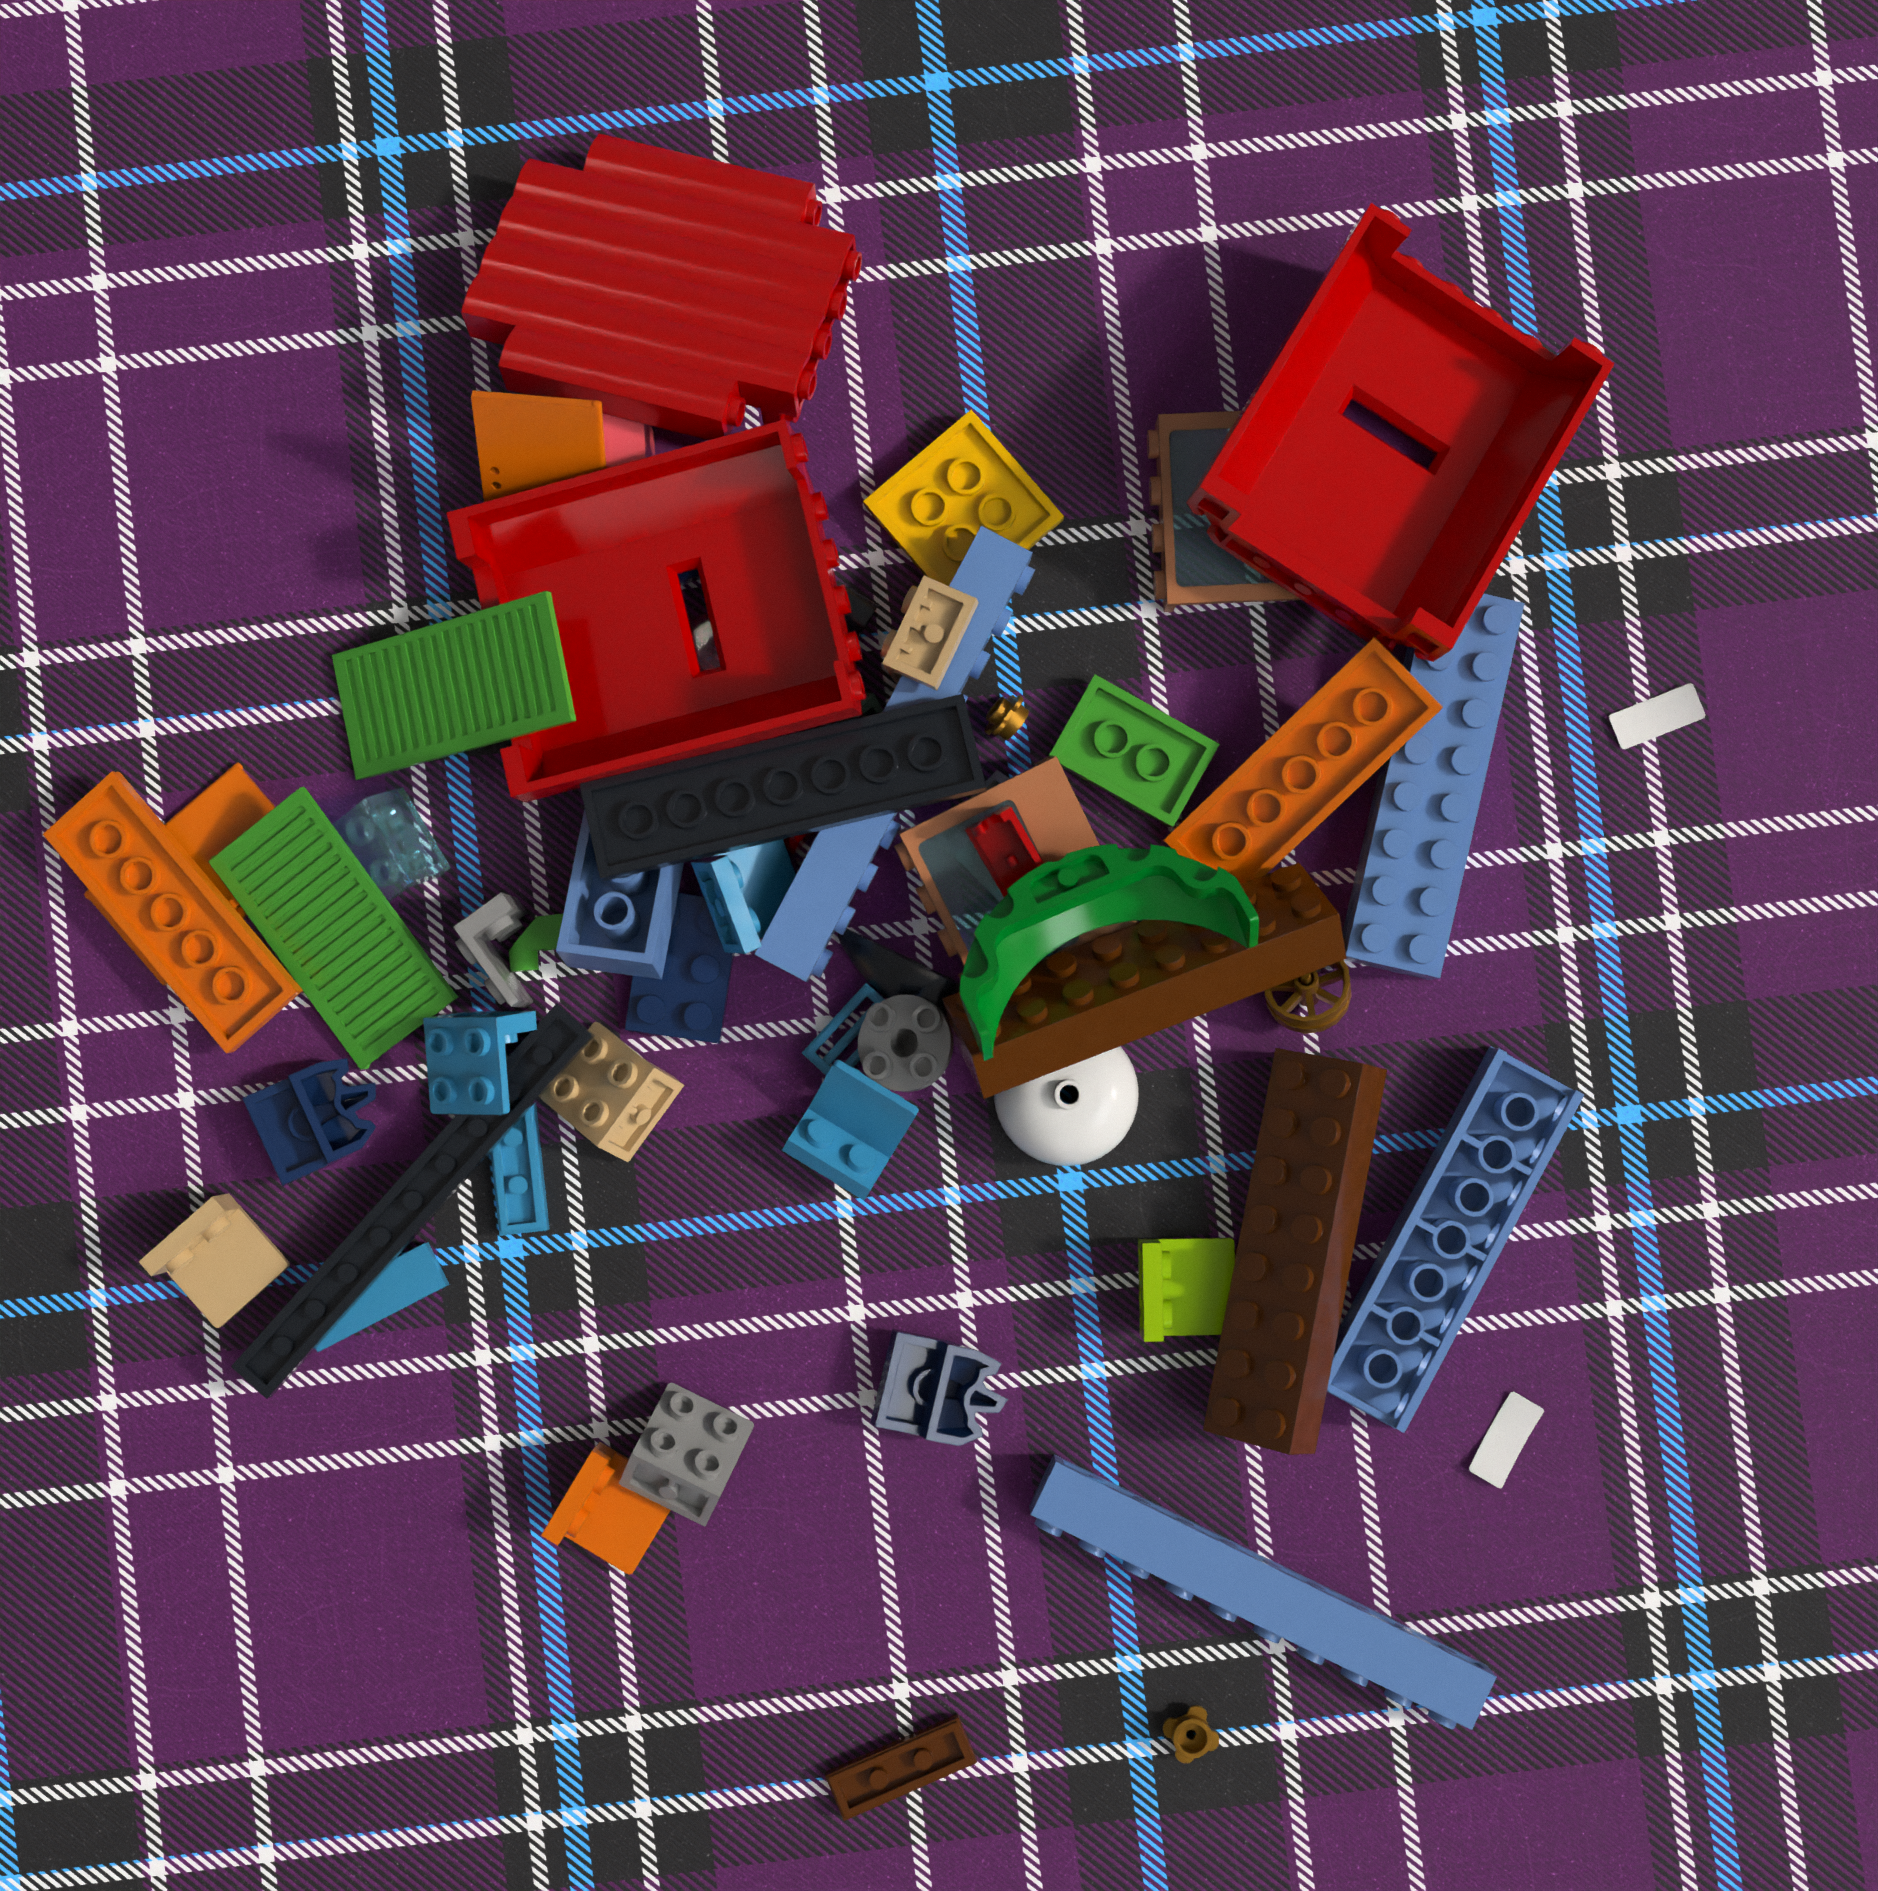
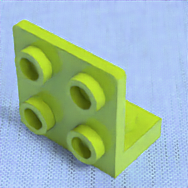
(1183, 1286)

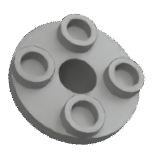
(905, 1043)

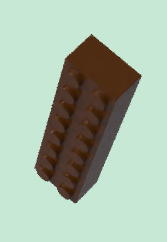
(1149, 981)
(1295, 1251)

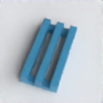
(834, 1024)

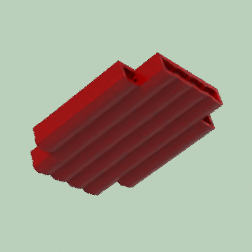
(663, 287)

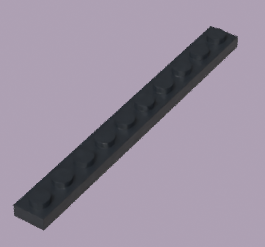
(407, 1208)

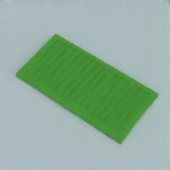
(454, 686)
(332, 928)

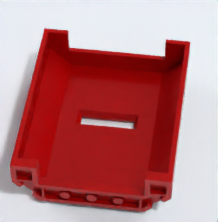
(1347, 514)
(612, 564)

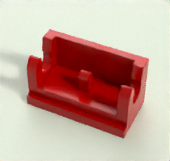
(1004, 847)

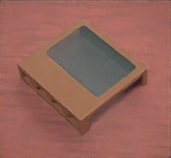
(1191, 564)
(954, 873)

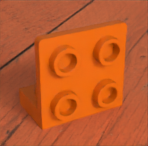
(606, 1515)

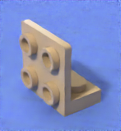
(928, 633)
(612, 1094)
(218, 1259)

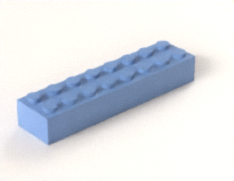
(1430, 803)

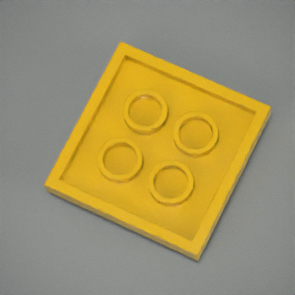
(954, 490)

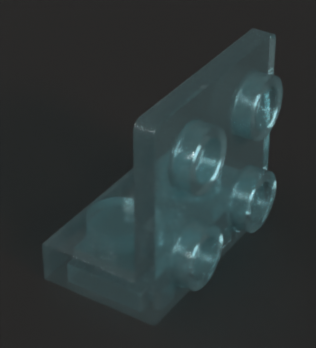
(392, 842)

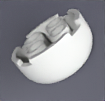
(1075, 1131)

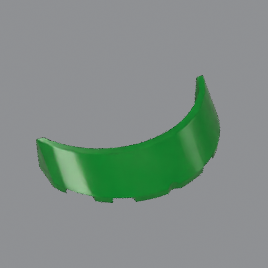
(1086, 893)

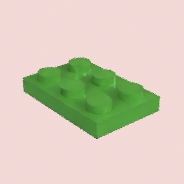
(1133, 751)

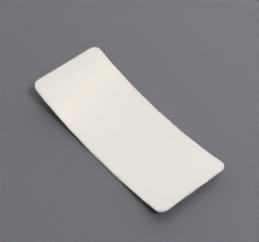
(1657, 716)
(1505, 1439)

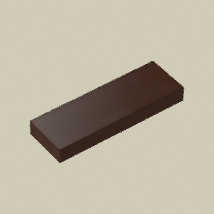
(901, 1767)

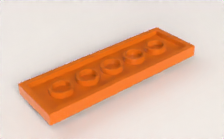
(1307, 766)
(172, 912)

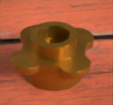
(1006, 716)
(1191, 1748)

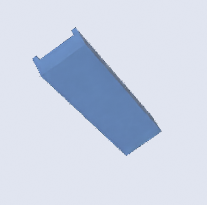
(1448, 1237)

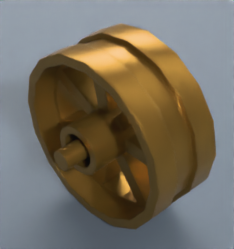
(1308, 993)

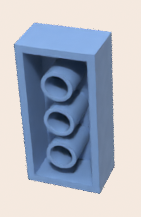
(619, 921)

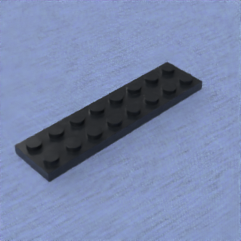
(782, 787)

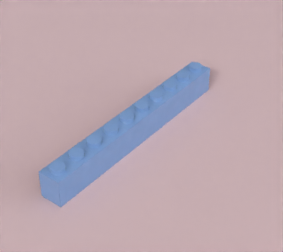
(843, 854)
(1261, 1592)

